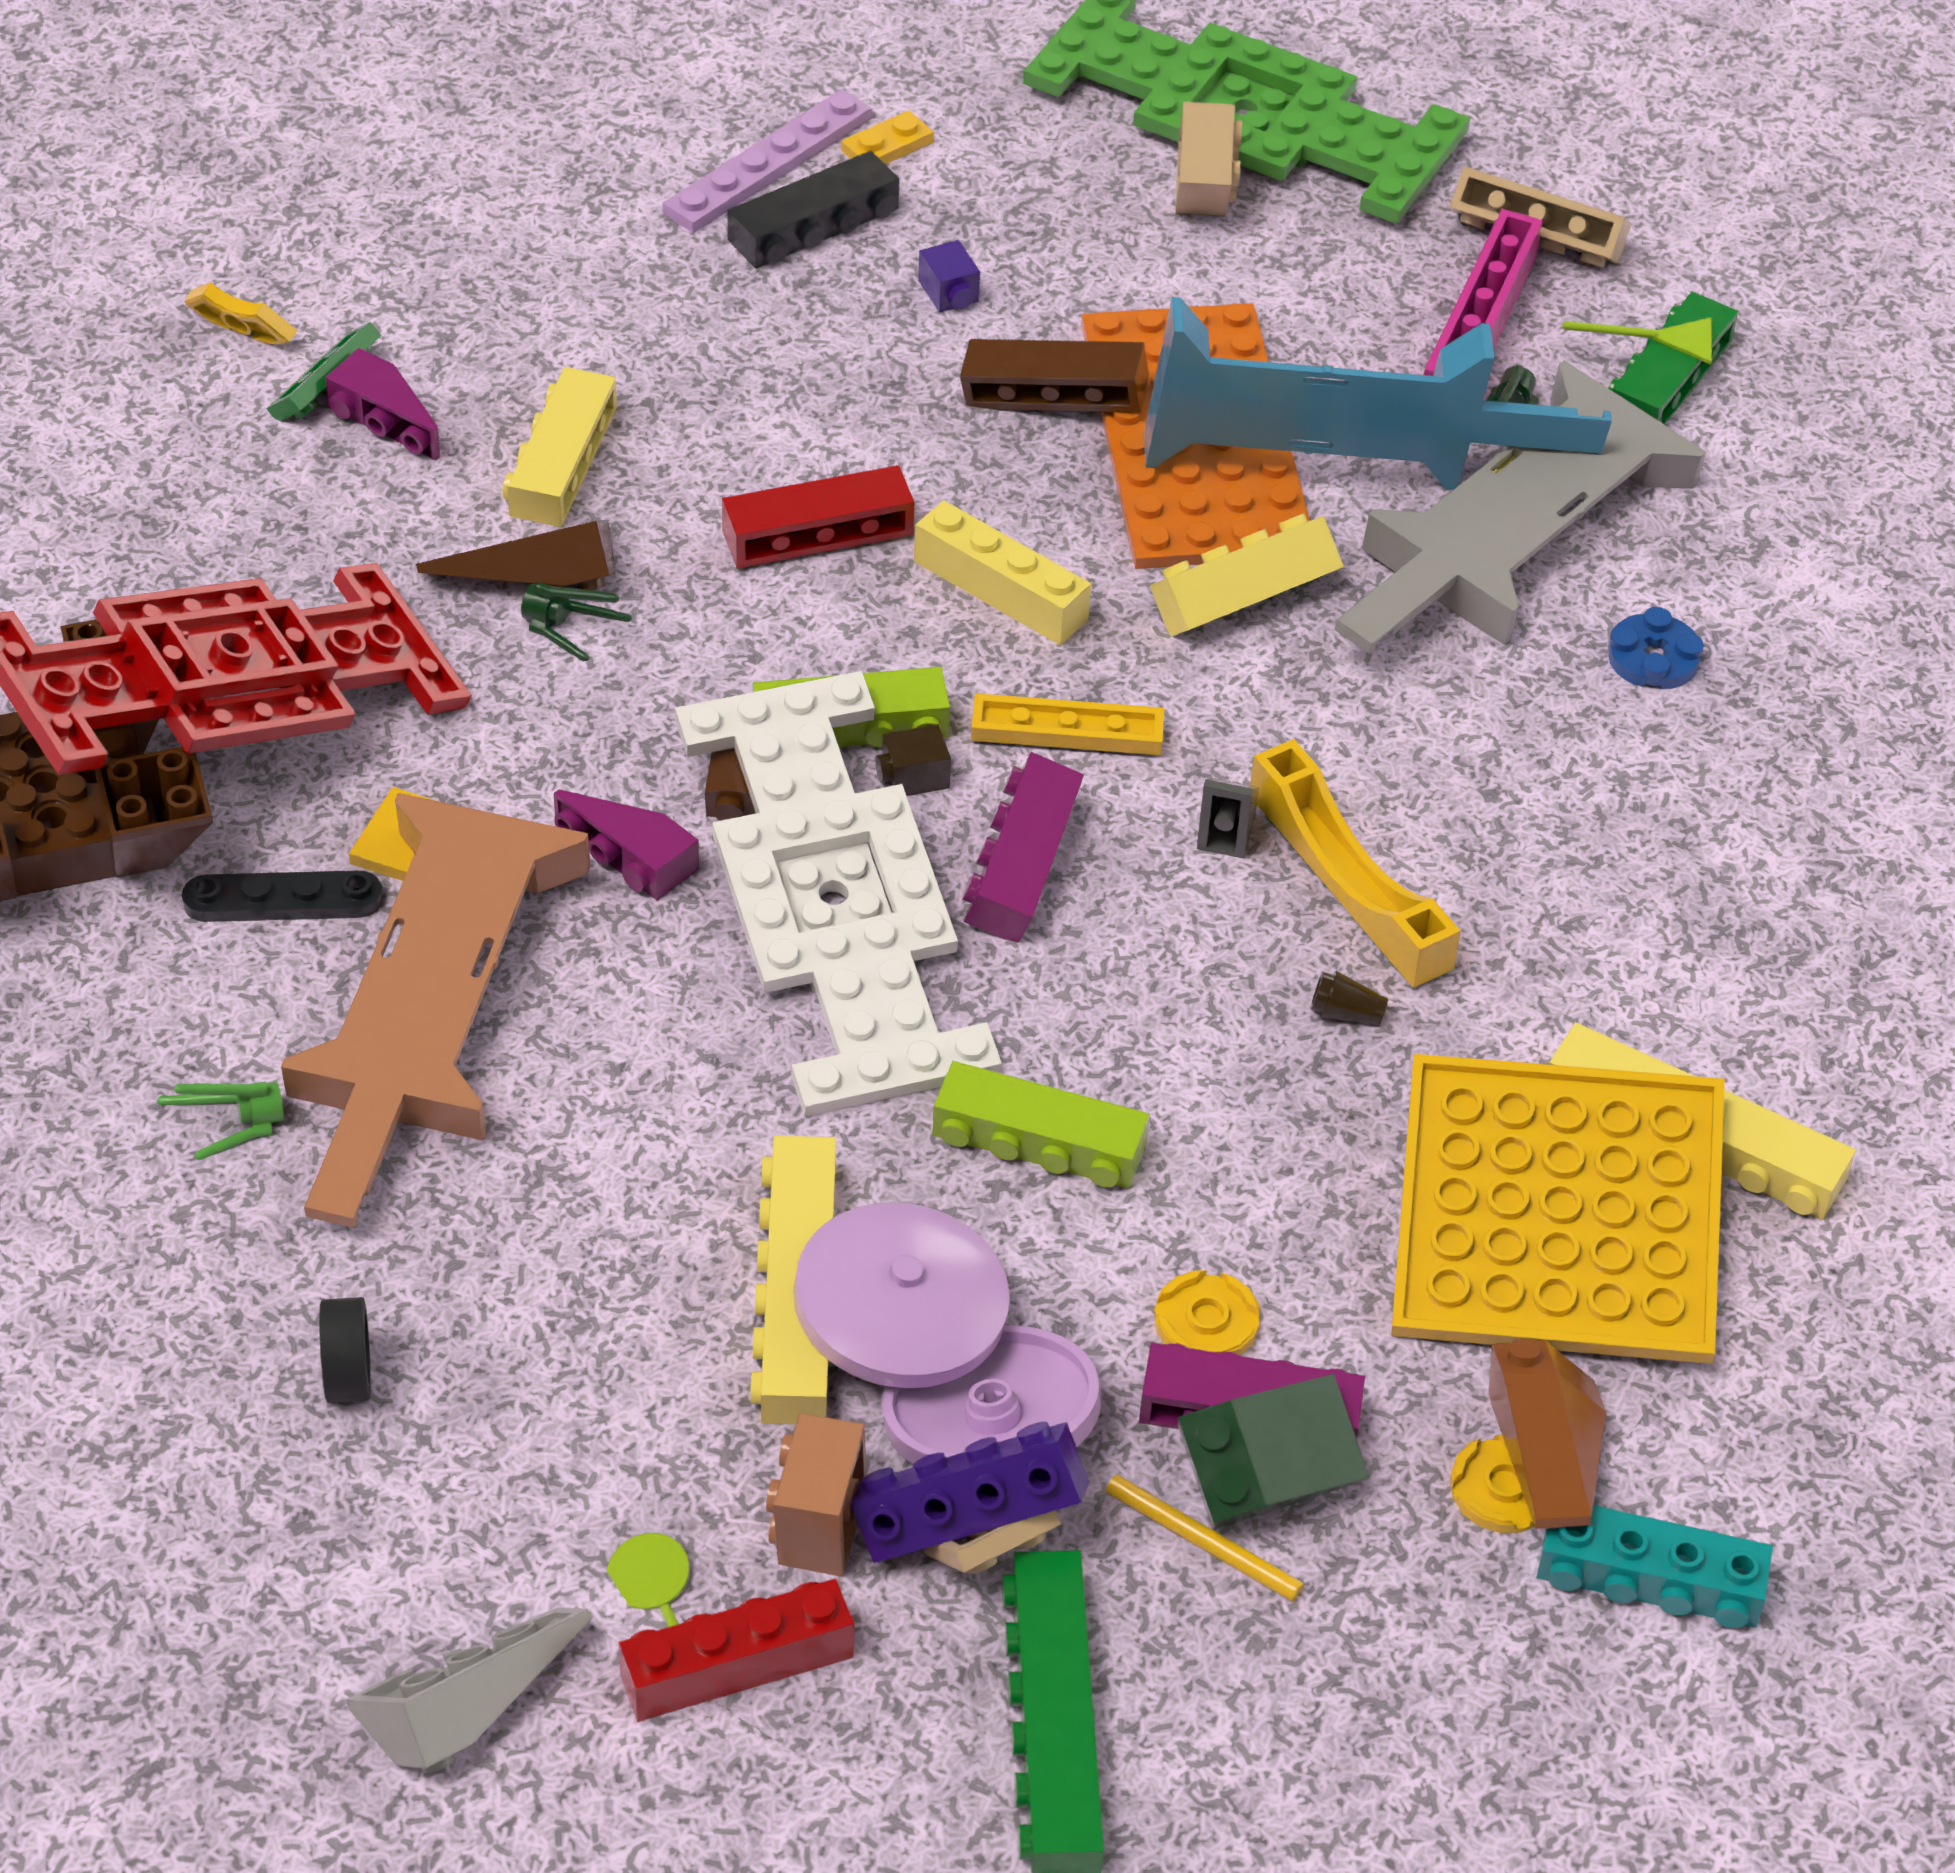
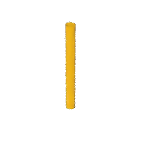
(1204, 1537)

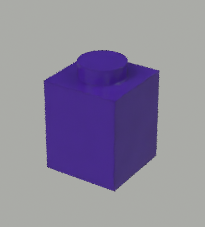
(949, 276)

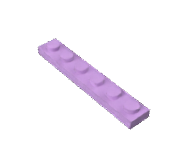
(766, 160)

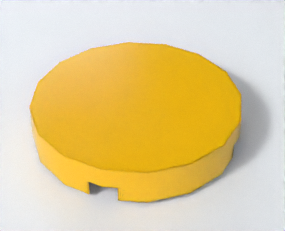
(1205, 1326)
(1487, 1494)

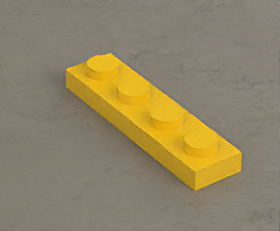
(1067, 724)

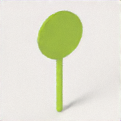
(650, 1572)

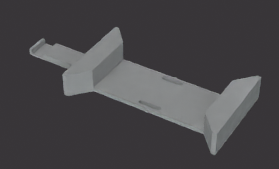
(1499, 520)

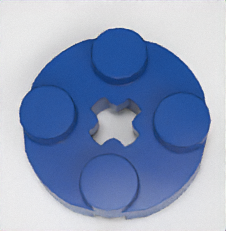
(1659, 629)

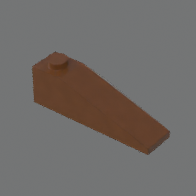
(557, 557)

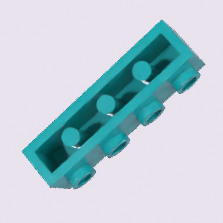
(1660, 1565)

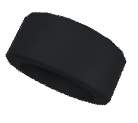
(345, 1350)

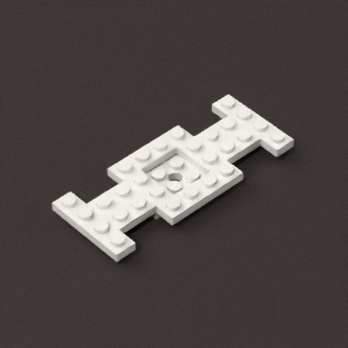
(814, 841)

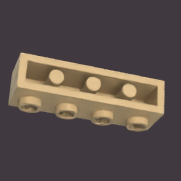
(1565, 222)

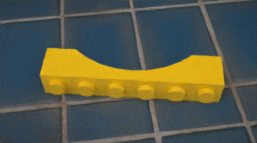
(1401, 923)

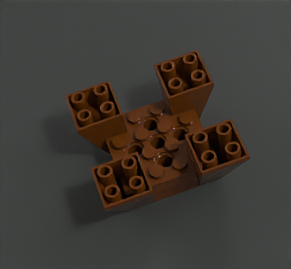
(96, 821)

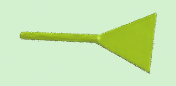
(1689, 338)

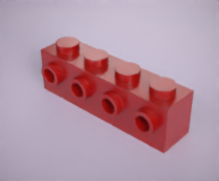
(813, 511)
(736, 1649)

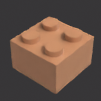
(813, 1497)

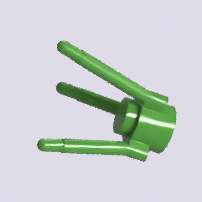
(256, 1103)

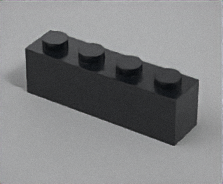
(813, 209)

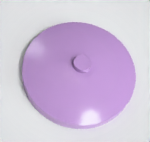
(901, 1295)
(1022, 1382)

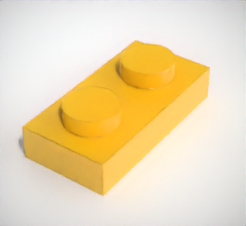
(890, 138)

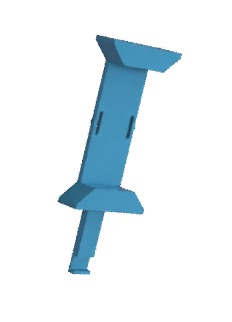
(1363, 416)

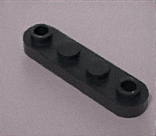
(282, 896)

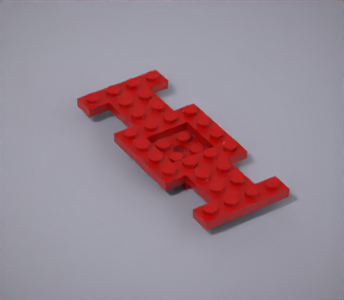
(220, 640)

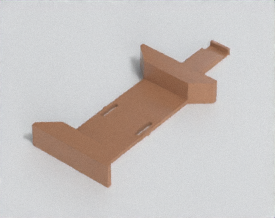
(420, 1002)

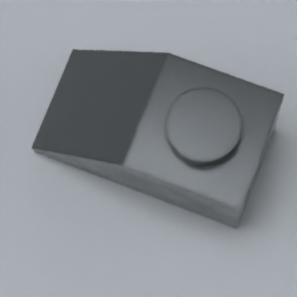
(1226, 817)

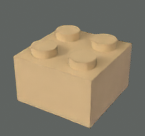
(1207, 159)

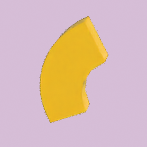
(240, 315)

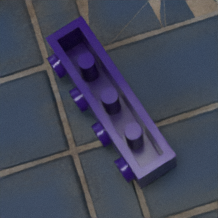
(969, 1491)

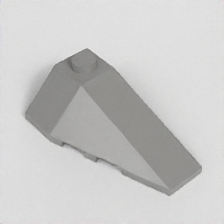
(442, 1711)

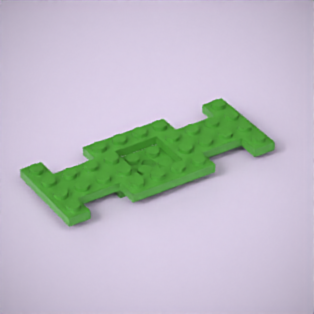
(1279, 127)

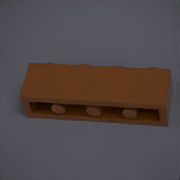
(1055, 375)

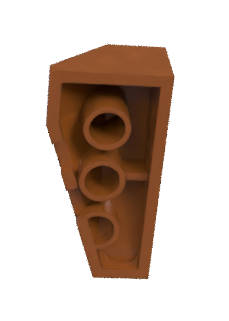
(1550, 1428)

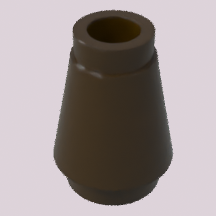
(1347, 1000)

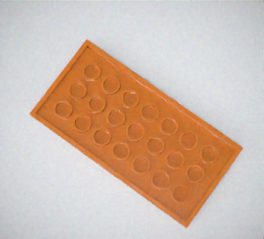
(1206, 490)

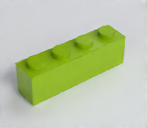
(900, 700)
(1040, 1125)

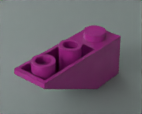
(381, 400)
(637, 842)

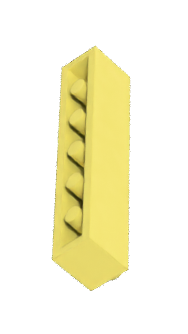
(1758, 1145)
(800, 1204)

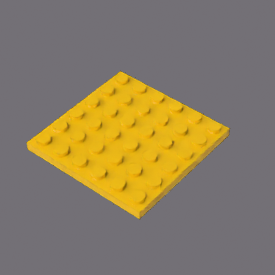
(1561, 1208)

